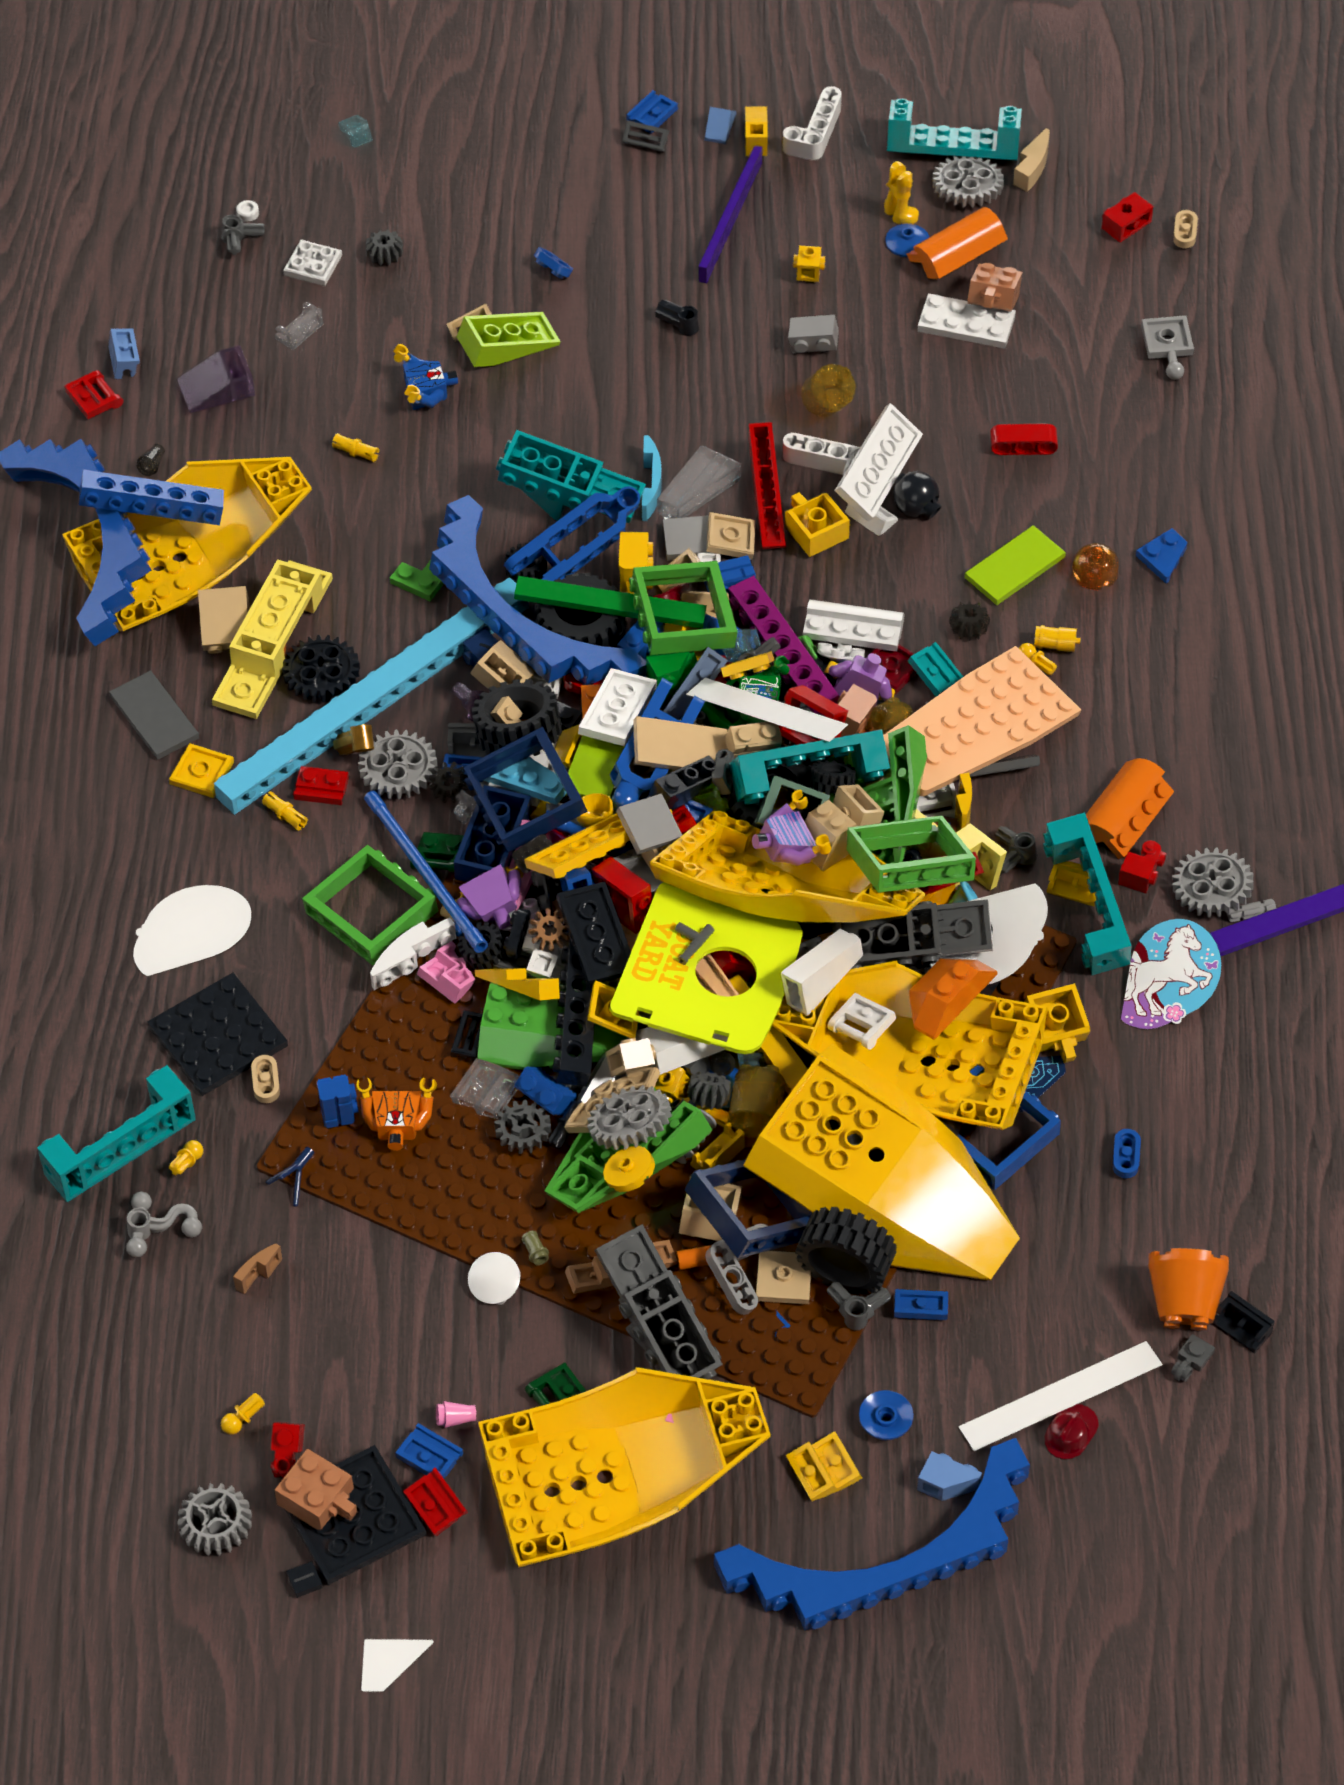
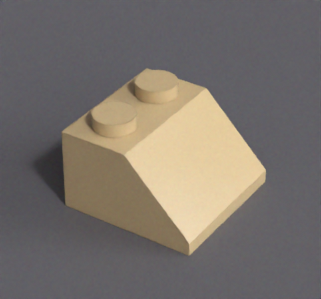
(834, 823)
(696, 1224)

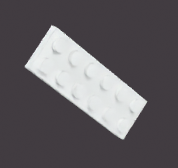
(878, 462)

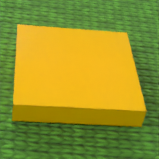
(200, 770)

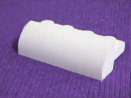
(853, 625)

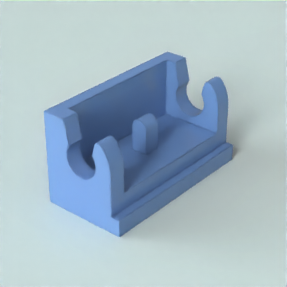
(123, 351)

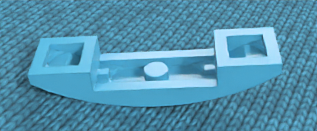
(653, 461)

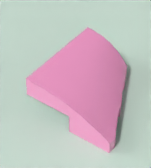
(447, 973)

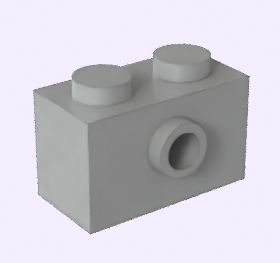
(813, 333)

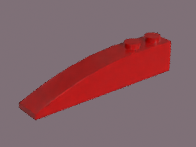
(766, 485)

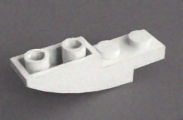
(402, 954)

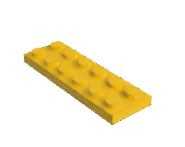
(579, 848)

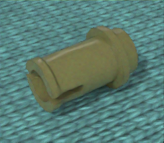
(537, 1252)

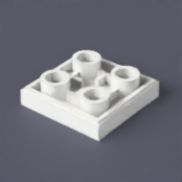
(312, 262)

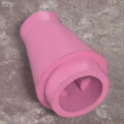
(453, 1414)

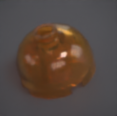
(1095, 566)

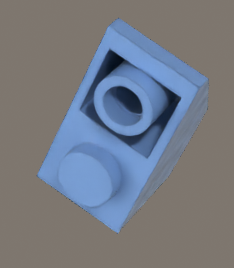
(947, 1478)

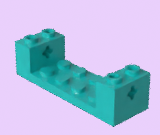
(953, 141)
(866, 750)
(1073, 839)
(168, 1113)

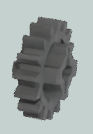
(523, 1128)

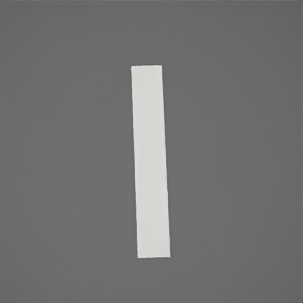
(767, 709)
(1060, 1395)

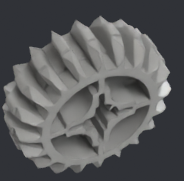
(217, 1527)

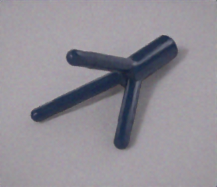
(297, 1166)

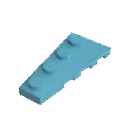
(530, 779)

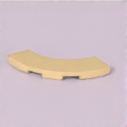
(578, 1120)

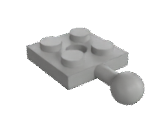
(1159, 347)

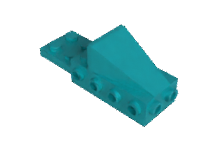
(557, 475)

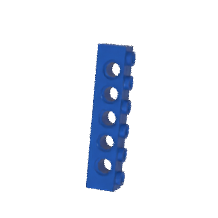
(151, 497)

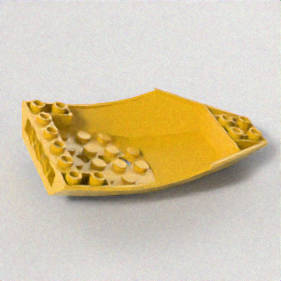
(256, 503)
(724, 867)
(989, 1033)
(920, 1192)
(620, 1431)

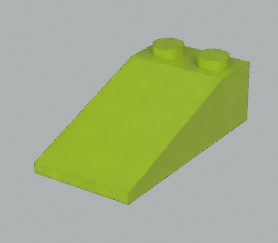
(505, 337)

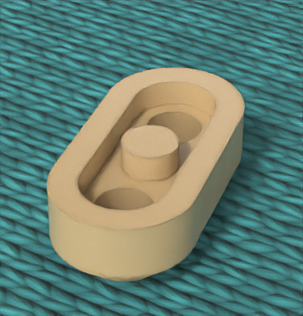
(1185, 229)
(265, 1080)

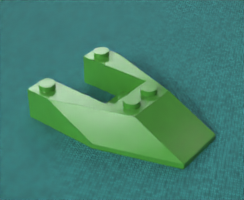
(901, 791)
(580, 1176)

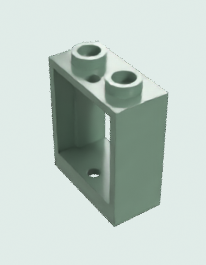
(770, 797)

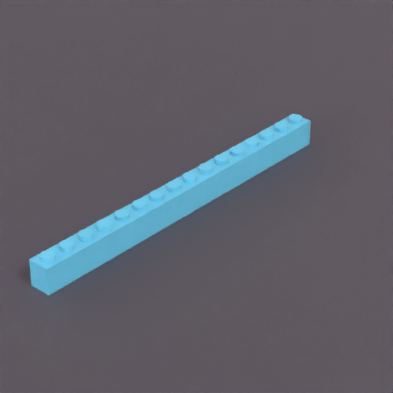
(354, 706)

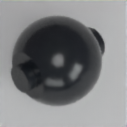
(916, 494)

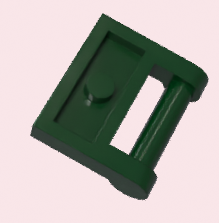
(439, 847)
(559, 1381)

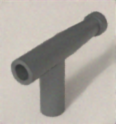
(698, 939)

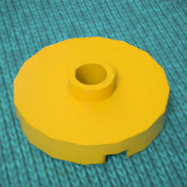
(628, 1168)

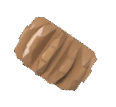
(541, 932)

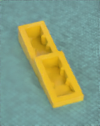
(517, 980)

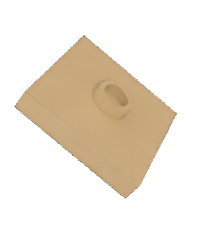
(730, 535)
(782, 1278)

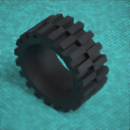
(535, 703)
(846, 1250)

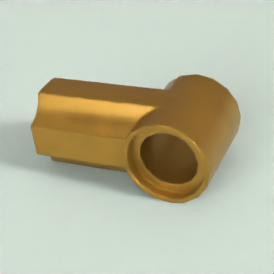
(356, 740)

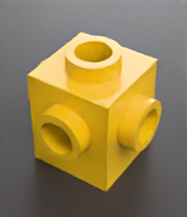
(809, 263)
(673, 1084)

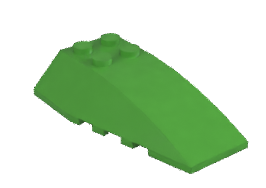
(523, 1030)

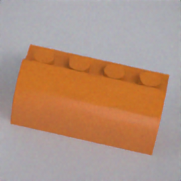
(959, 243)
(1128, 805)

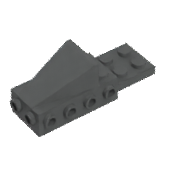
(924, 933)
(657, 1308)

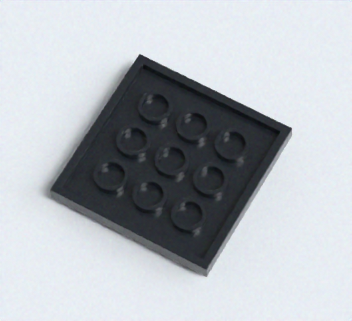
(217, 1033)
(378, 1528)

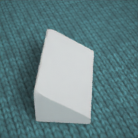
(879, 524)

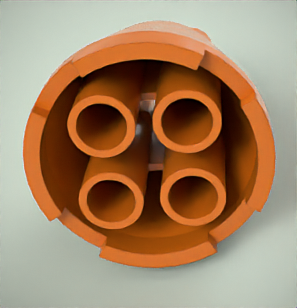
(1187, 1286)

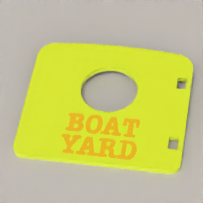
(671, 991)

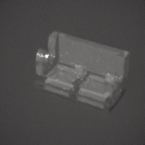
(301, 327)

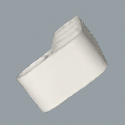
(811, 142)
(818, 453)

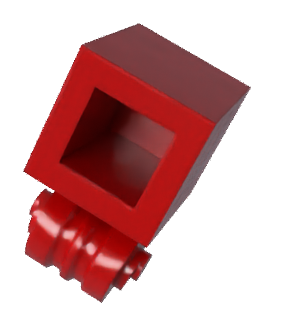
(1140, 870)
(286, 1440)

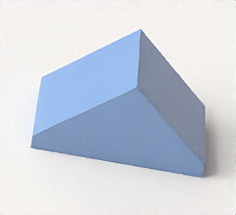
(719, 125)

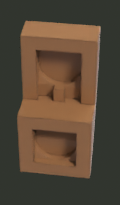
(260, 1264)

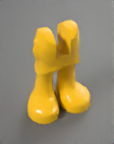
(899, 193)

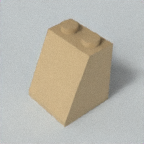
(221, 616)

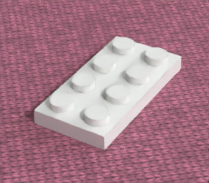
(966, 321)
(616, 705)

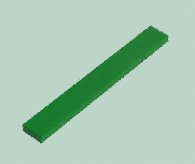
(607, 601)

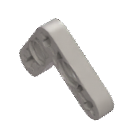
(733, 1267)

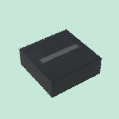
(304, 1579)

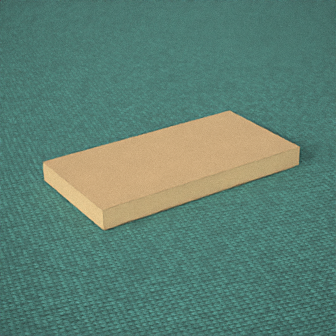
(674, 743)

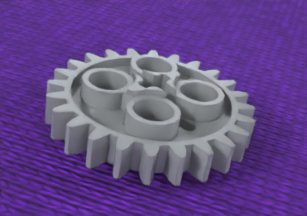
(967, 181)
(398, 764)
(1212, 882)
(629, 1117)

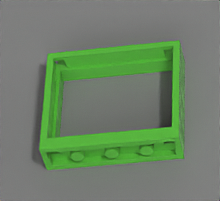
(687, 640)
(953, 868)
(370, 950)

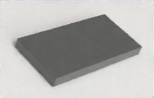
(154, 715)

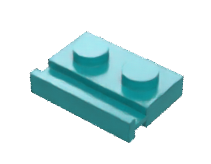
(935, 668)

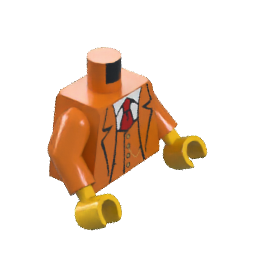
(396, 1113)

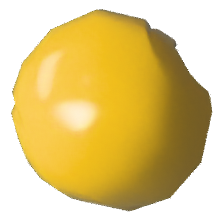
(598, 807)

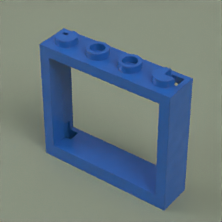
(1051, 1123)

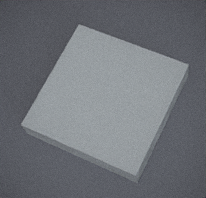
(685, 534)
(649, 823)

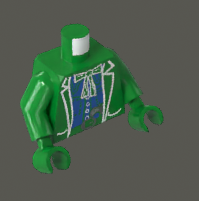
(764, 684)

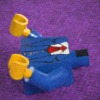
(423, 379)

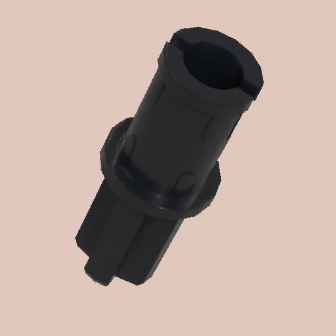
(560, 1134)

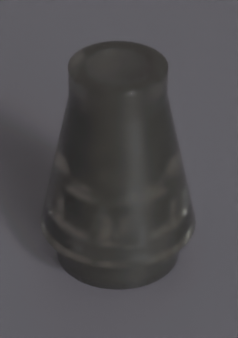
(150, 460)
(722, 1063)

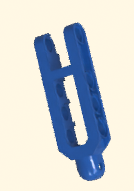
(615, 506)
(629, 785)

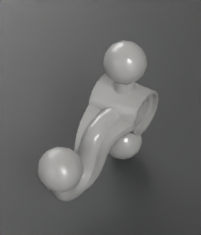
(141, 1203)

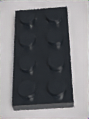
(595, 932)

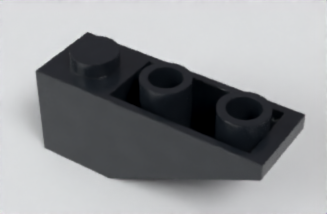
(685, 782)

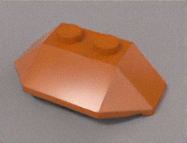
(946, 993)

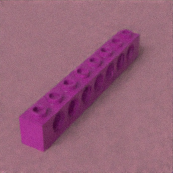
(761, 614)

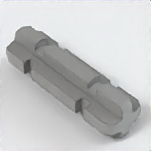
(1251, 909)

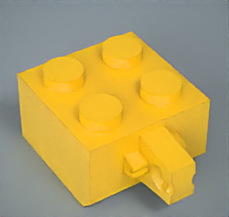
(816, 523)
(633, 552)
(1065, 1020)

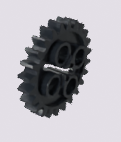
(320, 668)

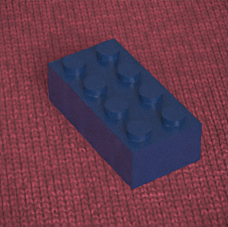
(478, 847)

